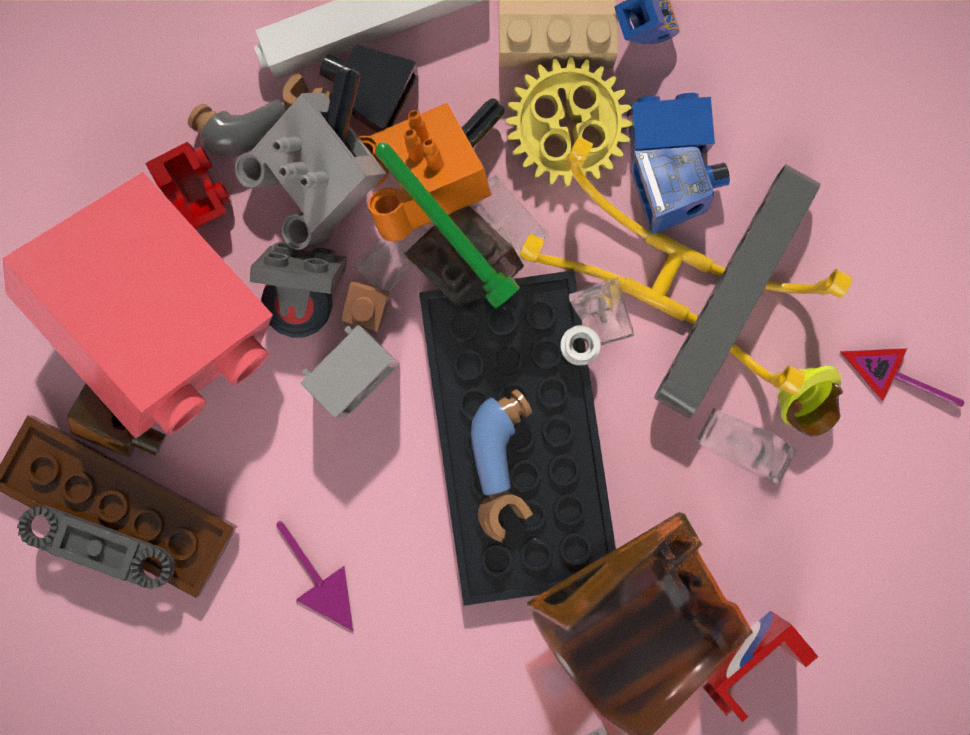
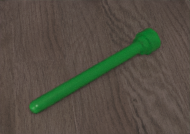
(496, 285)

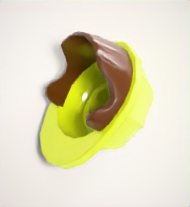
(816, 403)

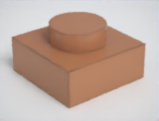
(365, 306)

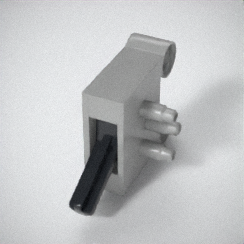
(315, 162)

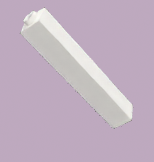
(340, 27)

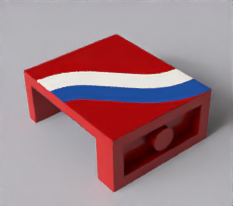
(766, 637)

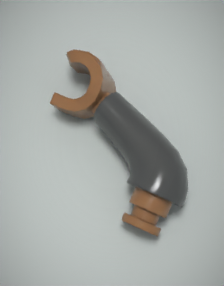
(239, 134)

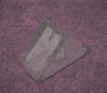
(603, 310)

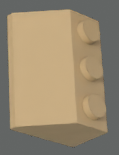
(557, 29)

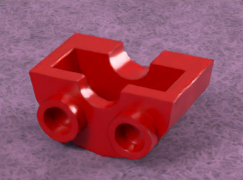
(188, 185)

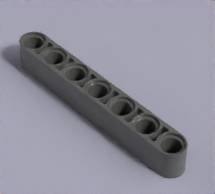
(737, 291)

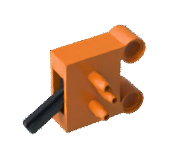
(439, 157)

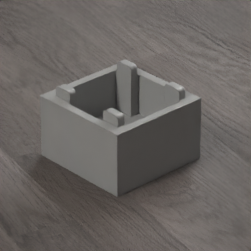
(349, 372)

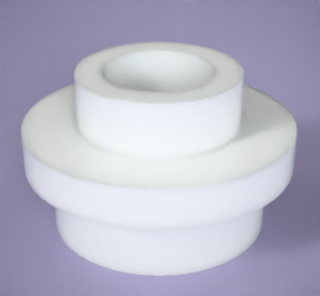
(589, 336)

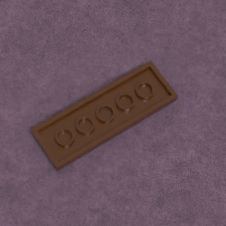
(68, 475)

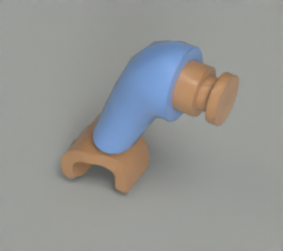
(489, 437)

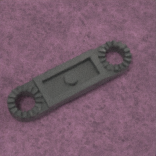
(96, 546)

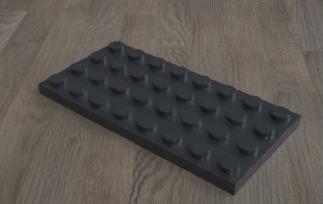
(551, 456)

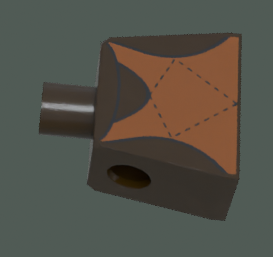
(97, 424)

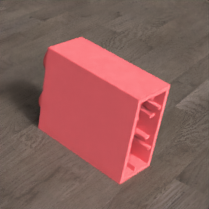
(139, 306)

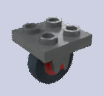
(298, 287)

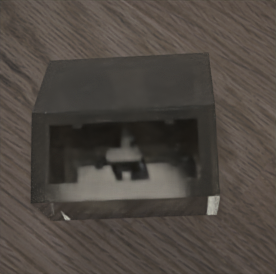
(447, 268)

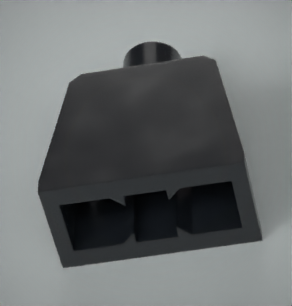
(382, 86)

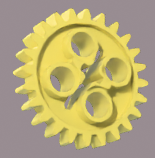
(603, 115)

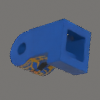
(652, 21)

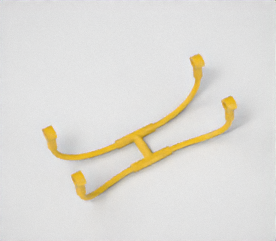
(788, 380)

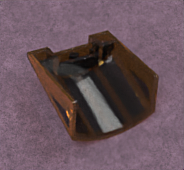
(641, 626)

